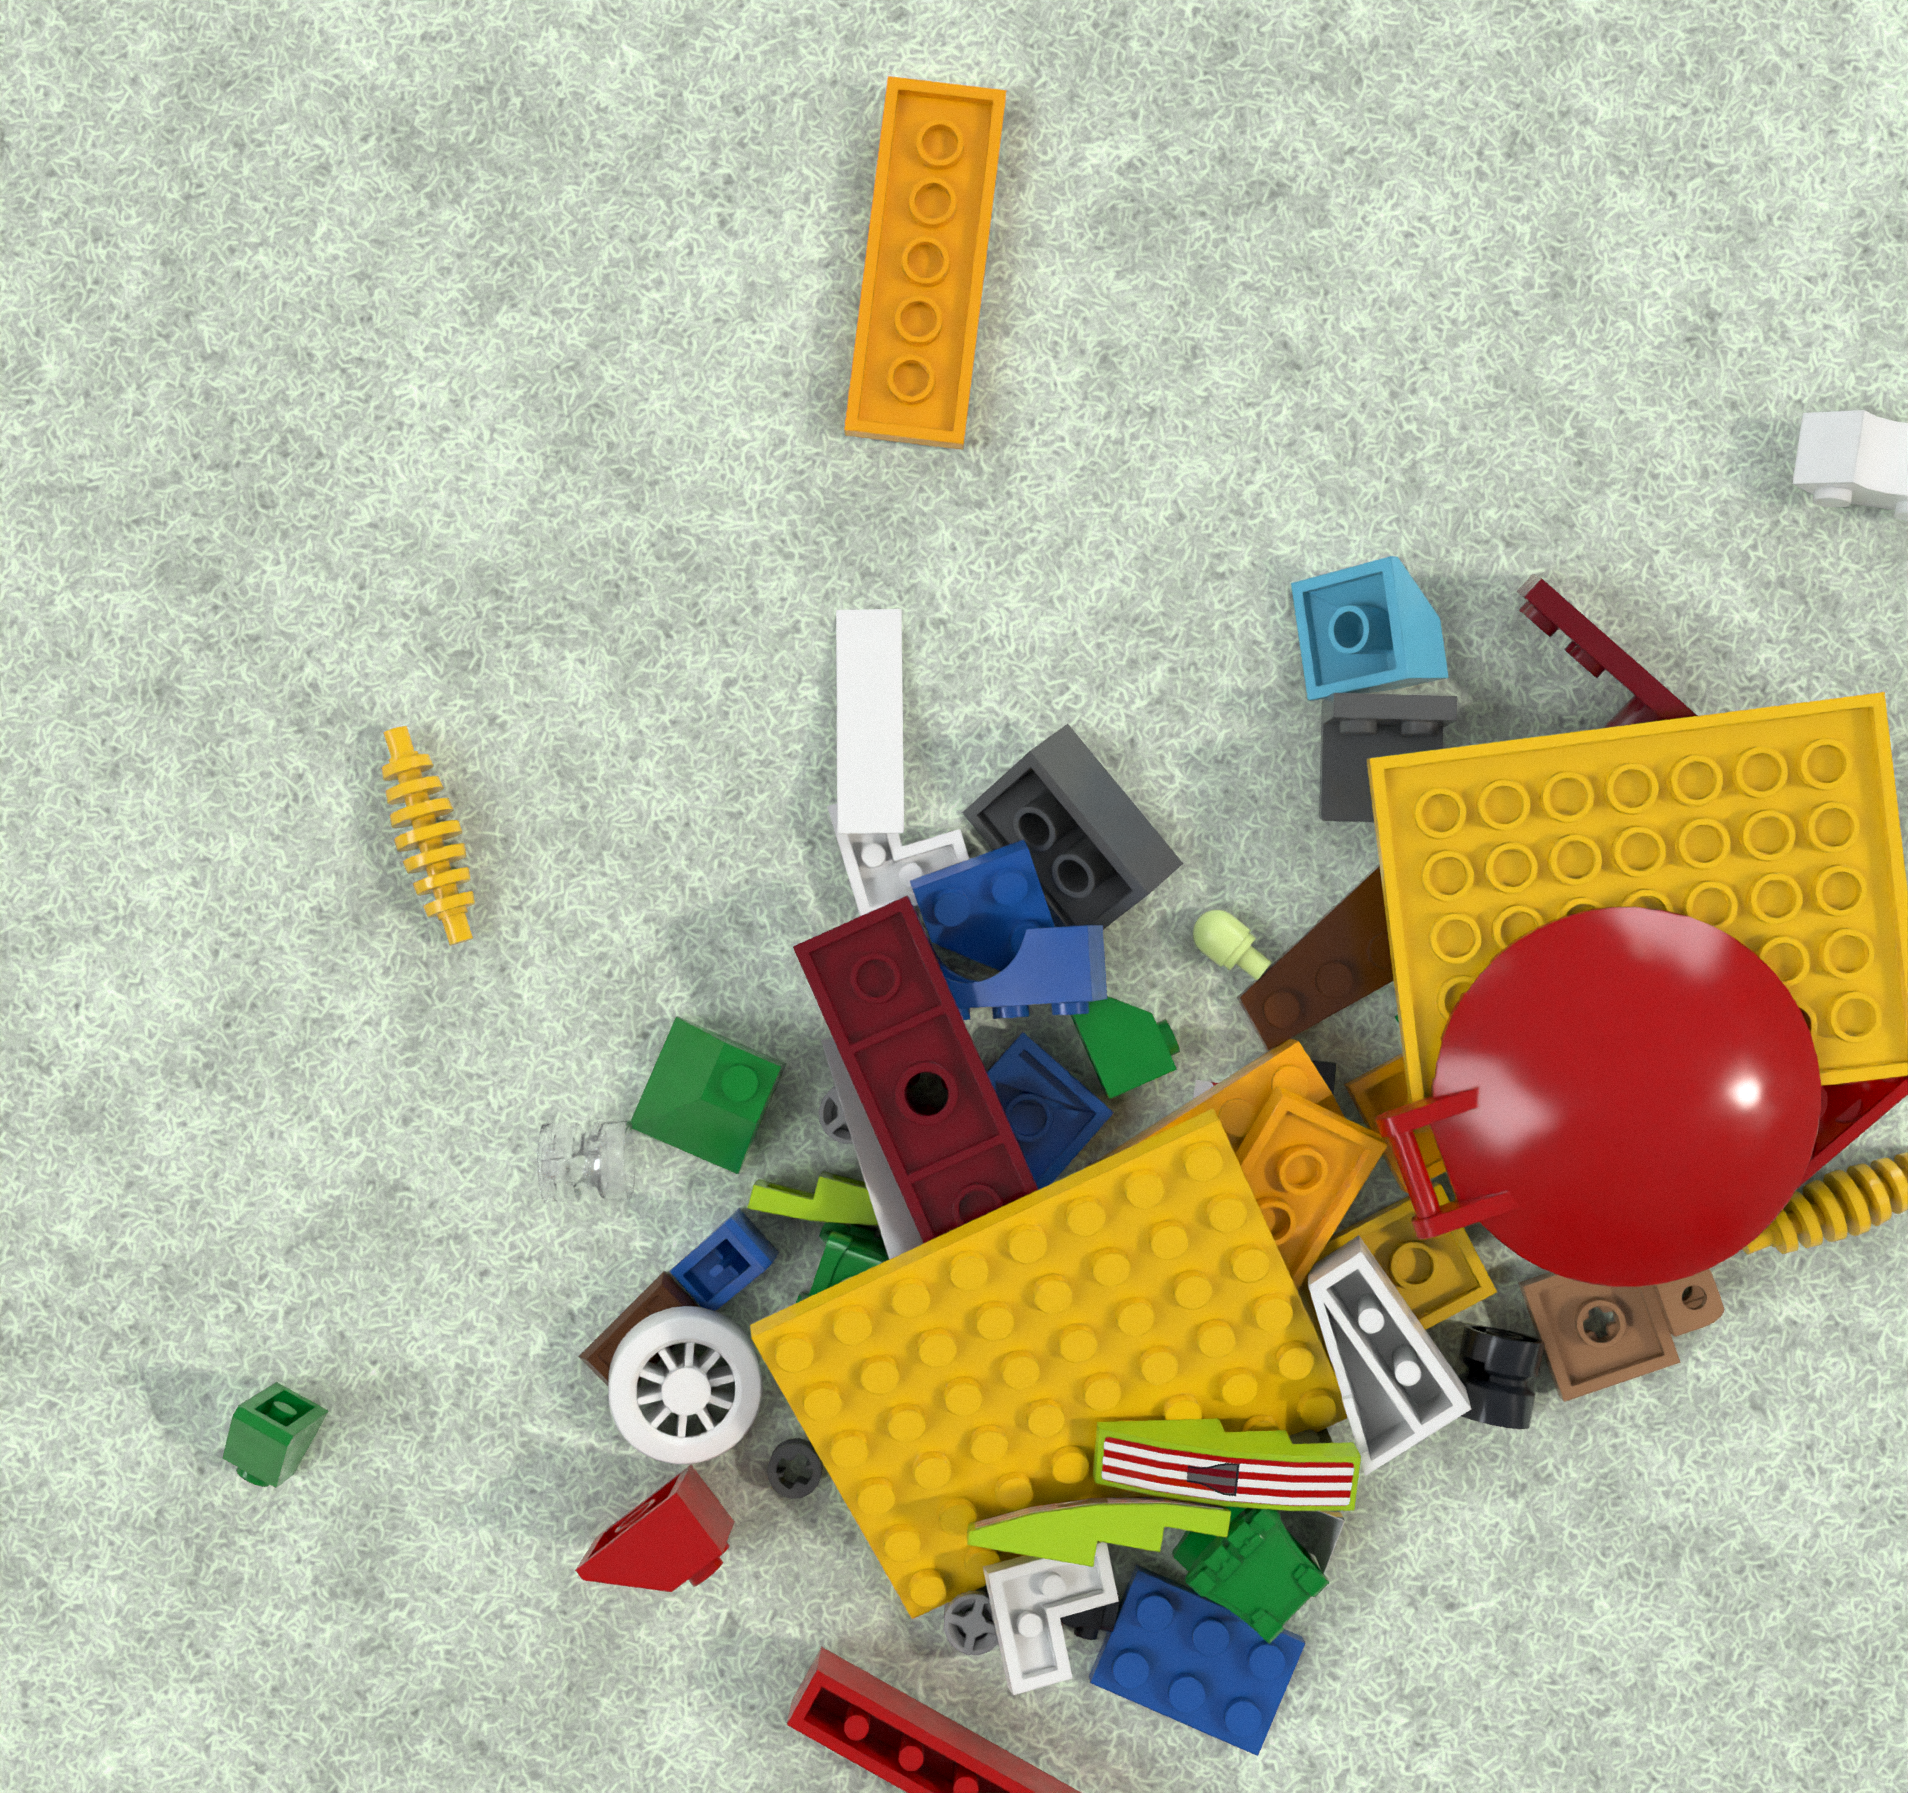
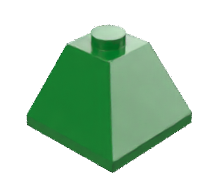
(707, 1095)

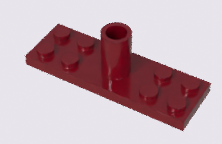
(1600, 653)
(891, 1024)

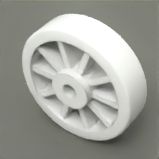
(684, 1384)

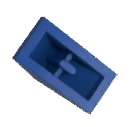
(725, 1262)

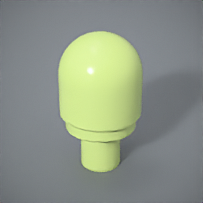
(1228, 942)

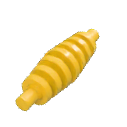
(427, 835)
(1839, 1205)

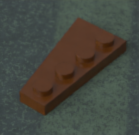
(1325, 969)

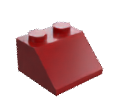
(663, 1539)

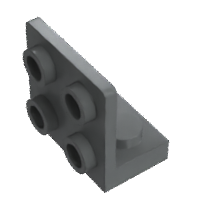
(1372, 727)

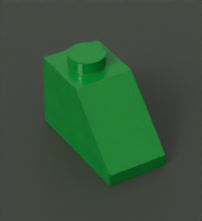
(1125, 1045)
(272, 1435)

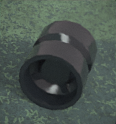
(1498, 1375)

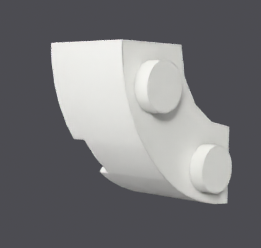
(1853, 460)

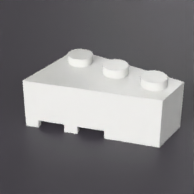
(1384, 1360)

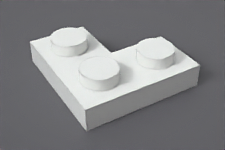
(883, 867)
(1027, 1605)

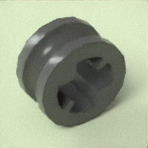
(801, 1486)

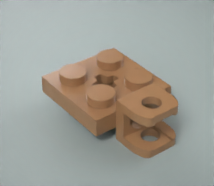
(1635, 1340)

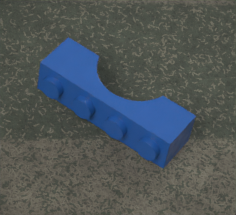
(1050, 968)

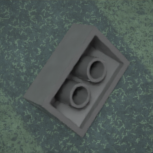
(1081, 830)

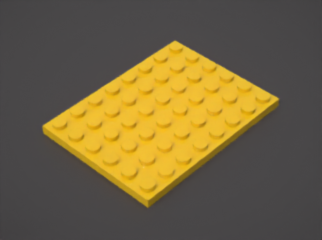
(1737, 818)
(992, 1352)

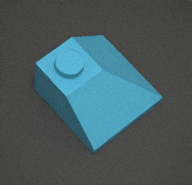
(1367, 631)

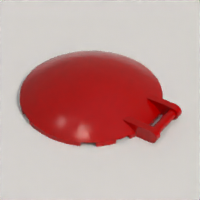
(1617, 1100)

